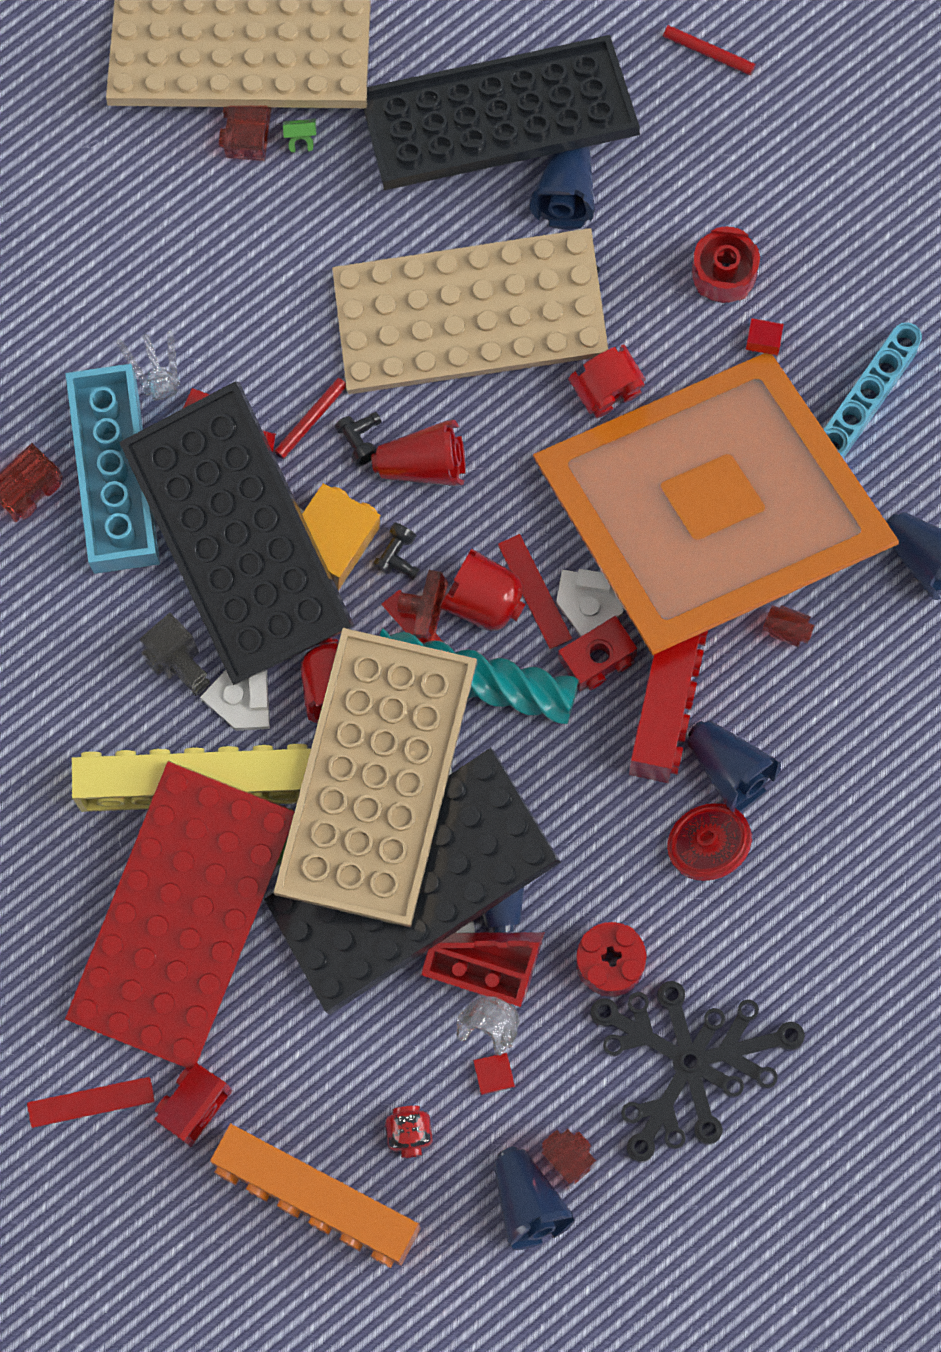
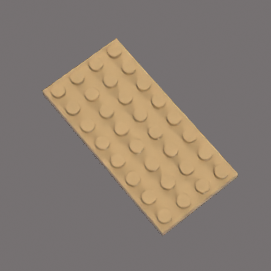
(239, 53)
(469, 311)
(375, 777)

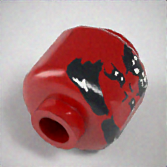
(408, 1131)

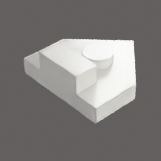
(587, 599)
(240, 705)

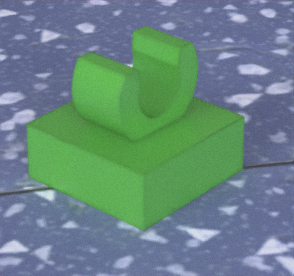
(300, 130)

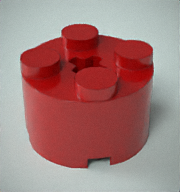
(721, 282)
(607, 380)
(623, 943)

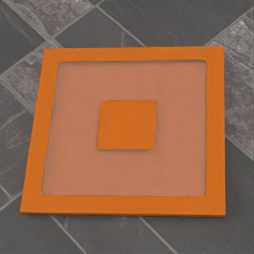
(713, 501)

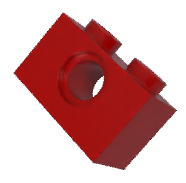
(608, 637)

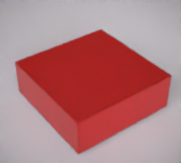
(764, 336)
(494, 1074)

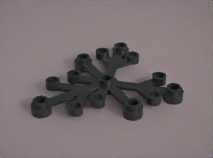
(729, 1051)

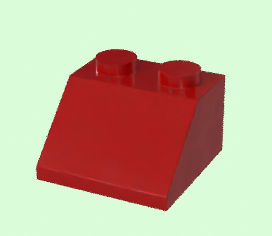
(192, 1103)

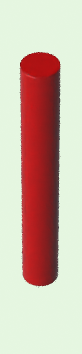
(709, 50)
(310, 418)

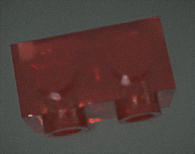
(568, 1156)

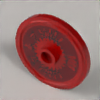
(709, 842)

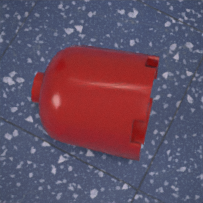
(485, 593)
(315, 674)

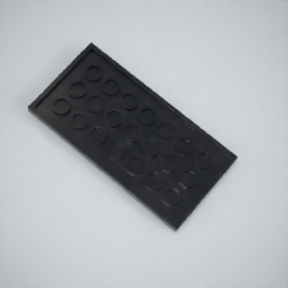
(499, 112)
(236, 533)
(478, 857)

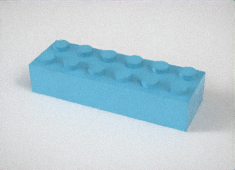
(114, 509)

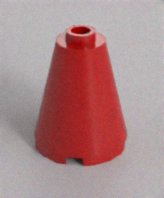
(423, 456)

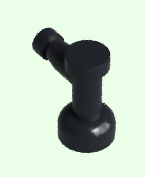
(351, 430)
(389, 559)

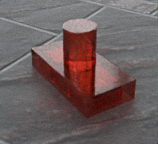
(425, 606)

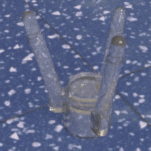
(160, 383)

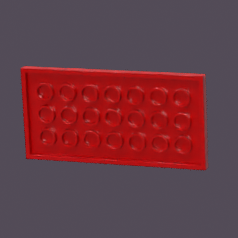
(181, 915)

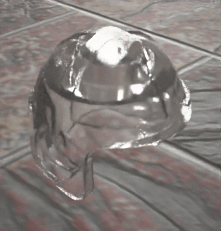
(494, 1018)

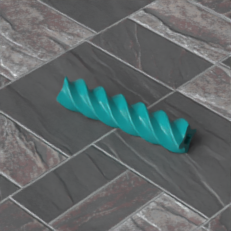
(505, 684)

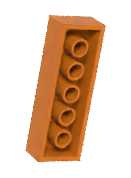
(316, 1195)

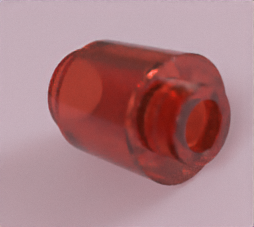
(788, 625)

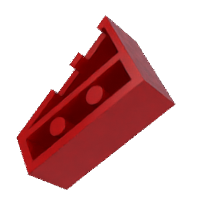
(486, 963)

